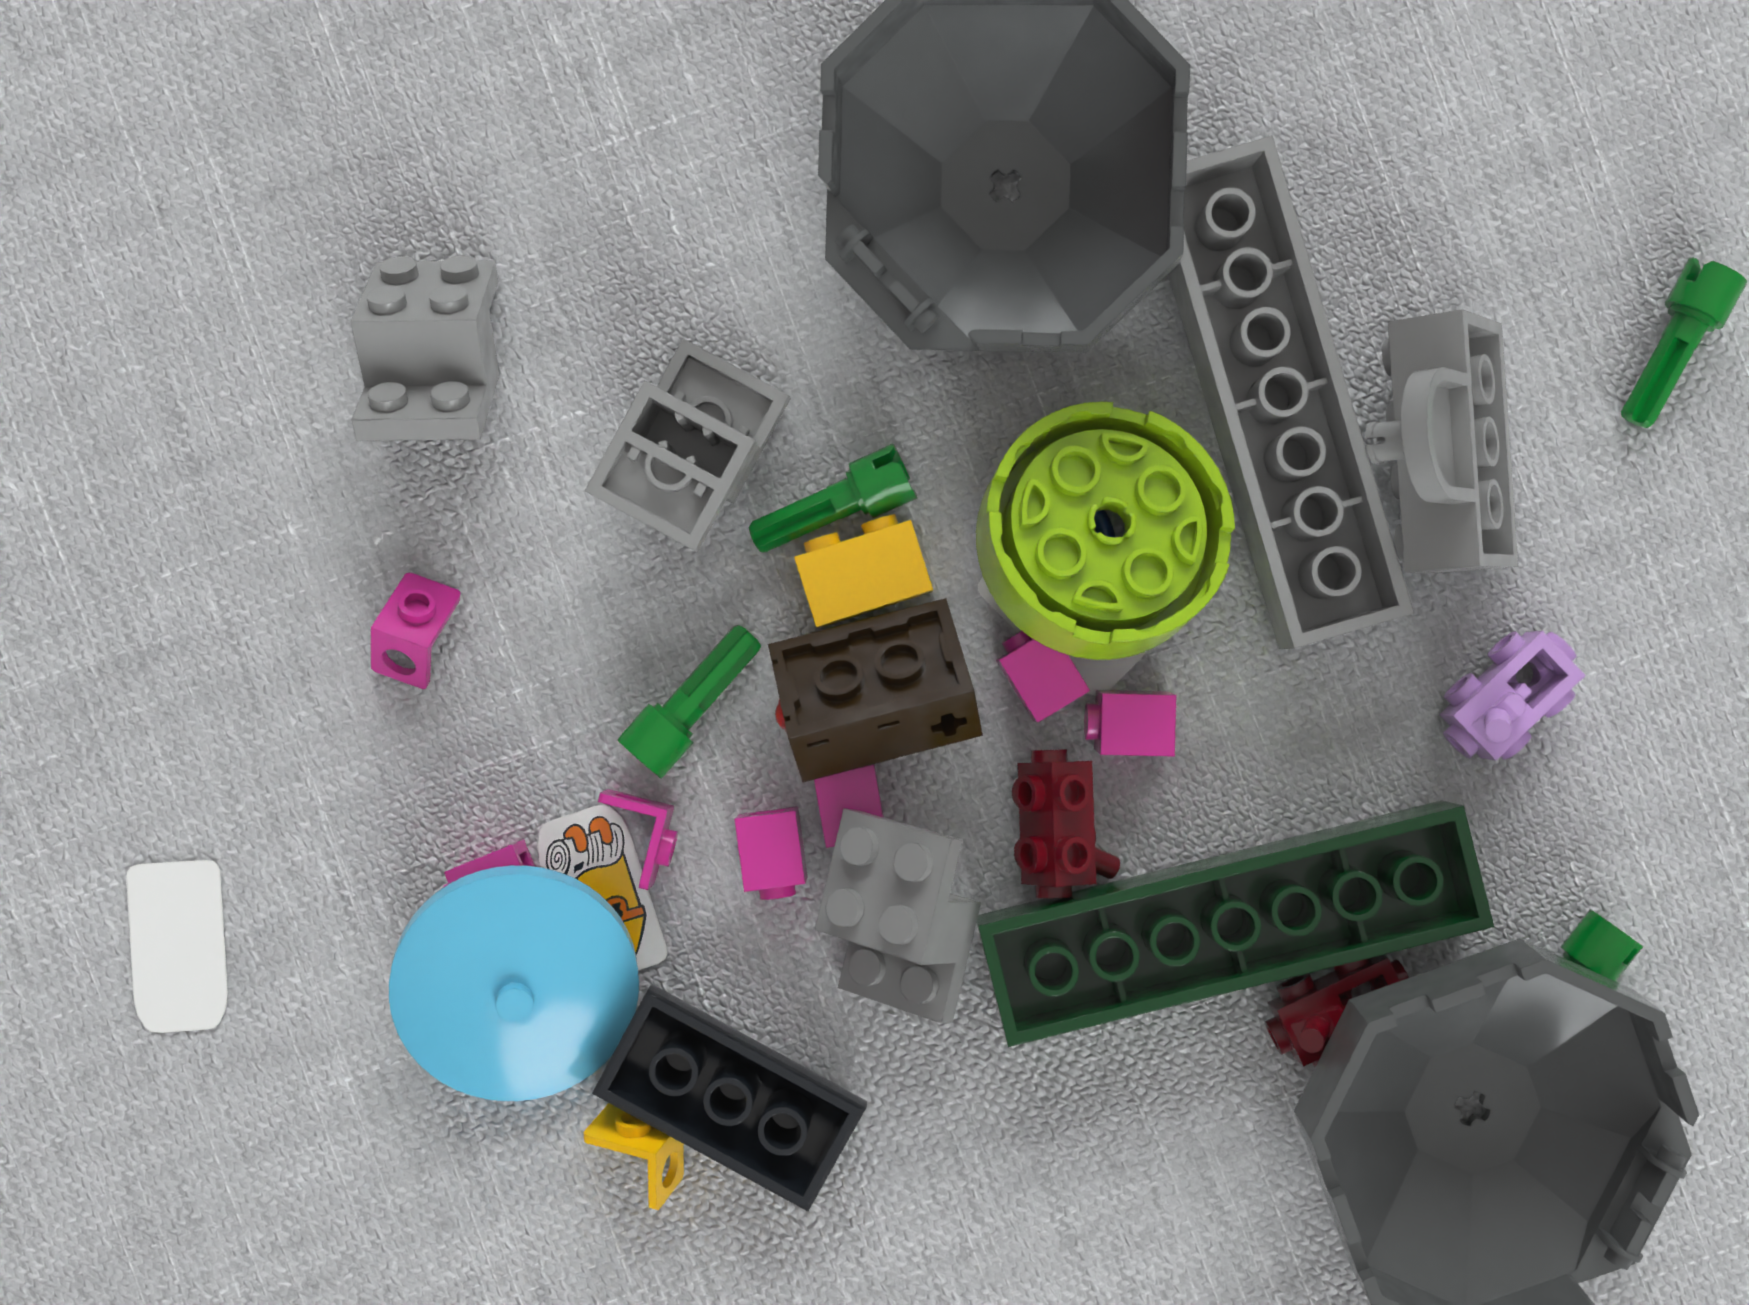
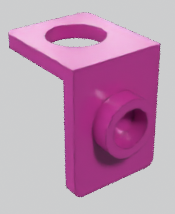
(411, 625)
(662, 839)

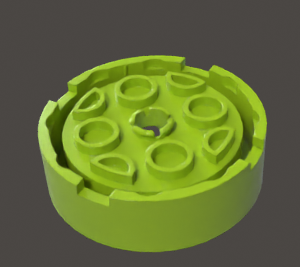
(1093, 590)

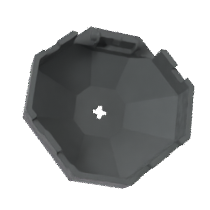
(950, 94)
(1554, 1172)

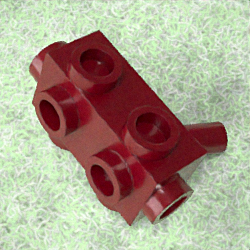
(1058, 825)
(1311, 1009)

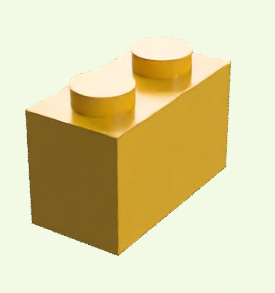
(863, 571)

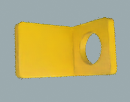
(627, 1134)

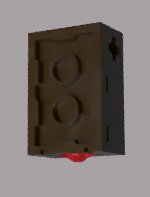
(874, 690)

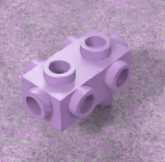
(1495, 711)

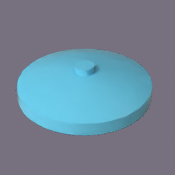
(513, 983)

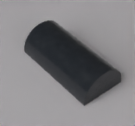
(730, 1097)

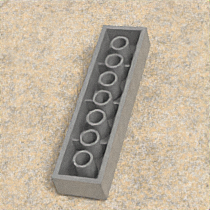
(1281, 403)

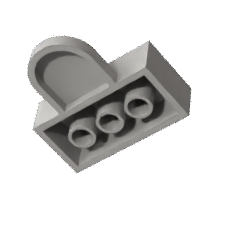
(1448, 443)

